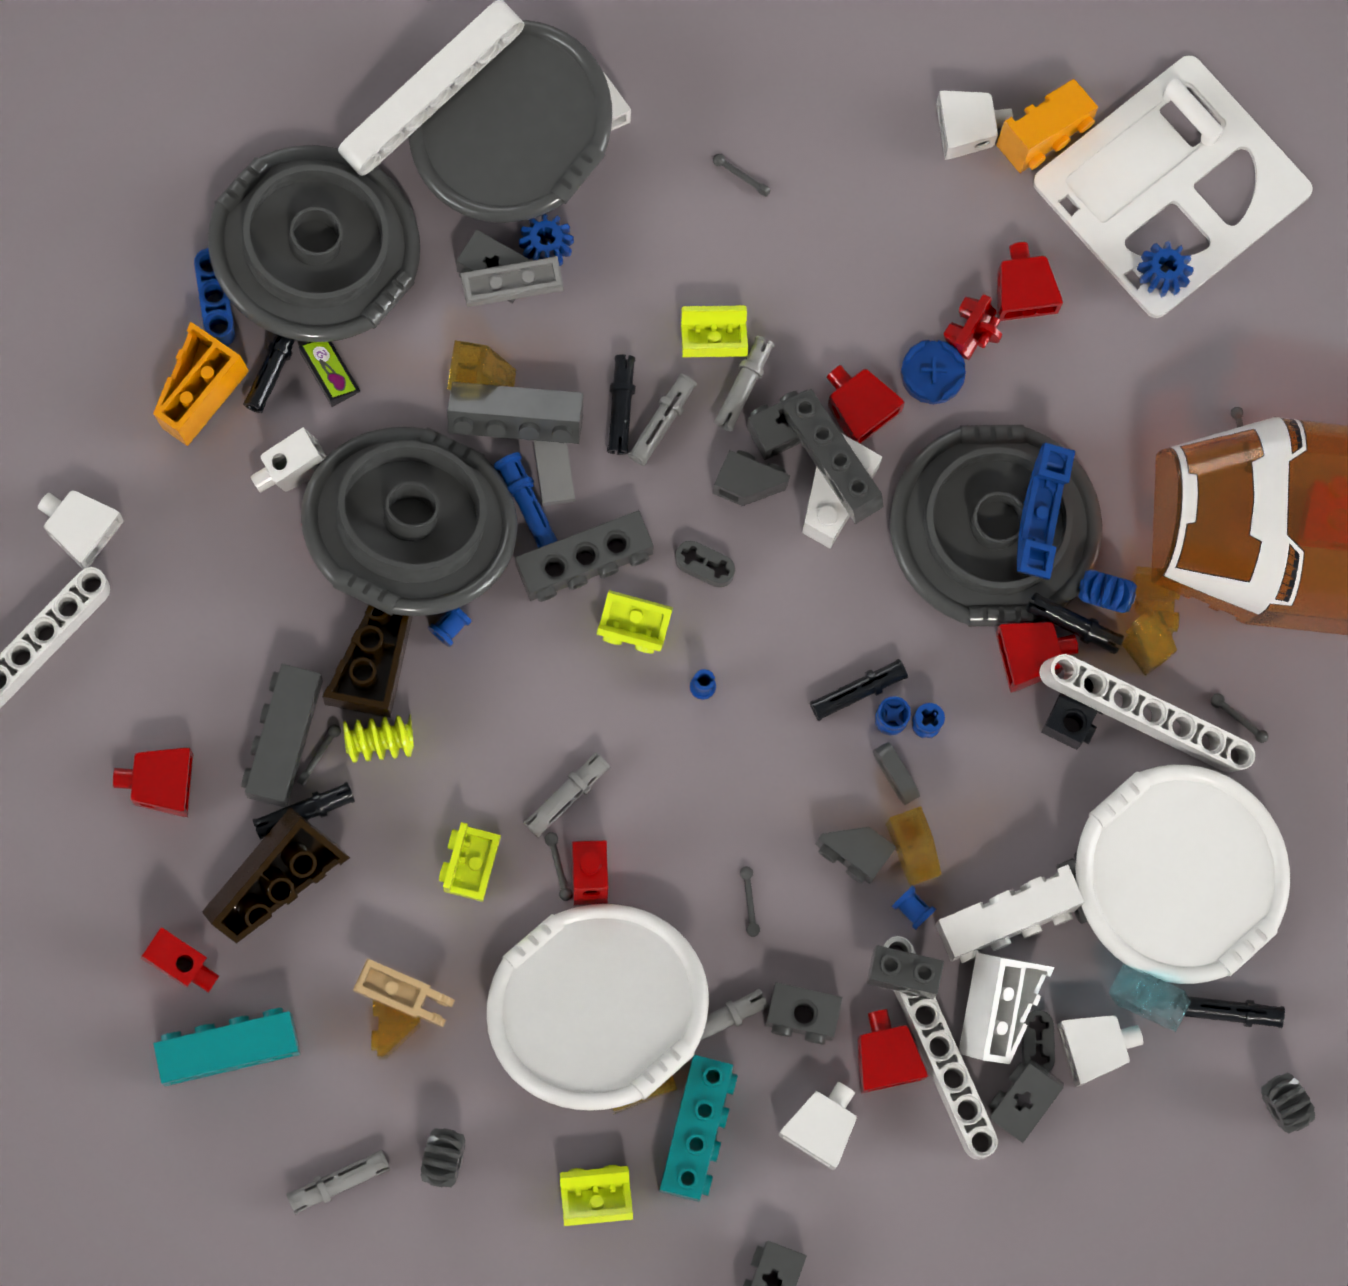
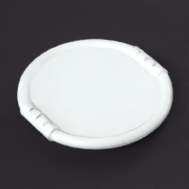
(1183, 873)
(597, 1007)

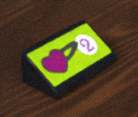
(329, 371)

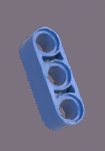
(216, 312)

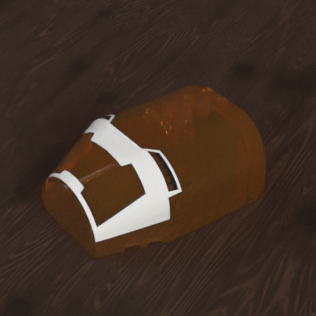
(1258, 523)

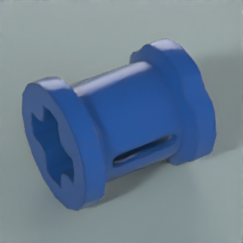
(449, 625)
(930, 730)
(913, 907)

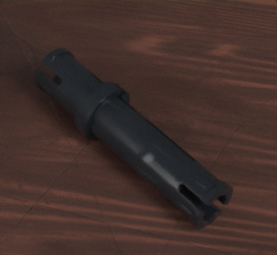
(276, 356)
(621, 404)
(1086, 629)
(859, 689)
(309, 808)
(1245, 1013)

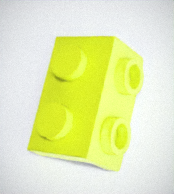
(714, 331)
(634, 622)
(470, 862)
(596, 1195)

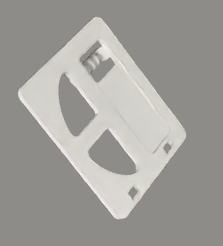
(1141, 164)

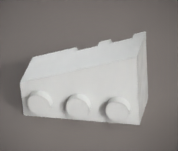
(825, 512)
(998, 1006)

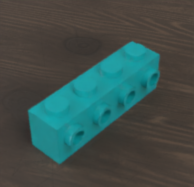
(226, 1048)
(697, 1127)

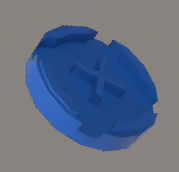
(933, 371)

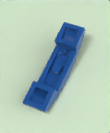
(1041, 510)

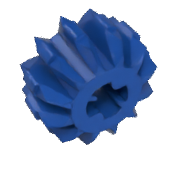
(546, 229)
(1174, 278)
(1107, 591)

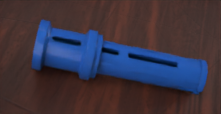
(521, 489)

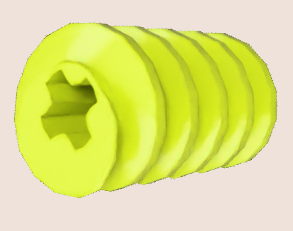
(378, 738)

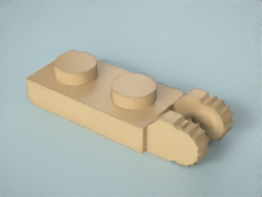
(399, 991)

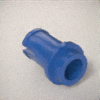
(699, 691)

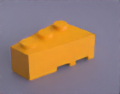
(1046, 126)
(198, 385)

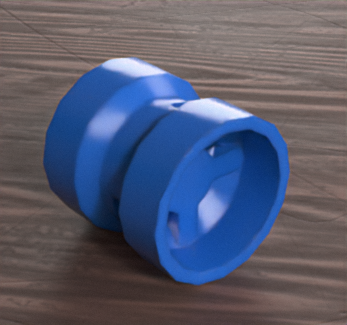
(897, 712)

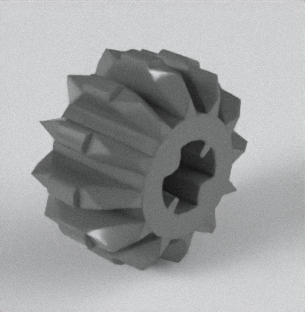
(1288, 1103)
(442, 1157)

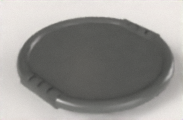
(518, 130)
(313, 244)
(961, 520)
(409, 521)

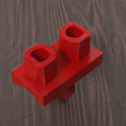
(978, 329)

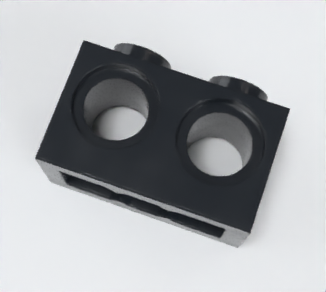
(1068, 707)

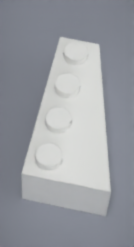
(1010, 915)

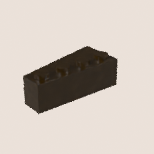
(372, 665)
(273, 875)

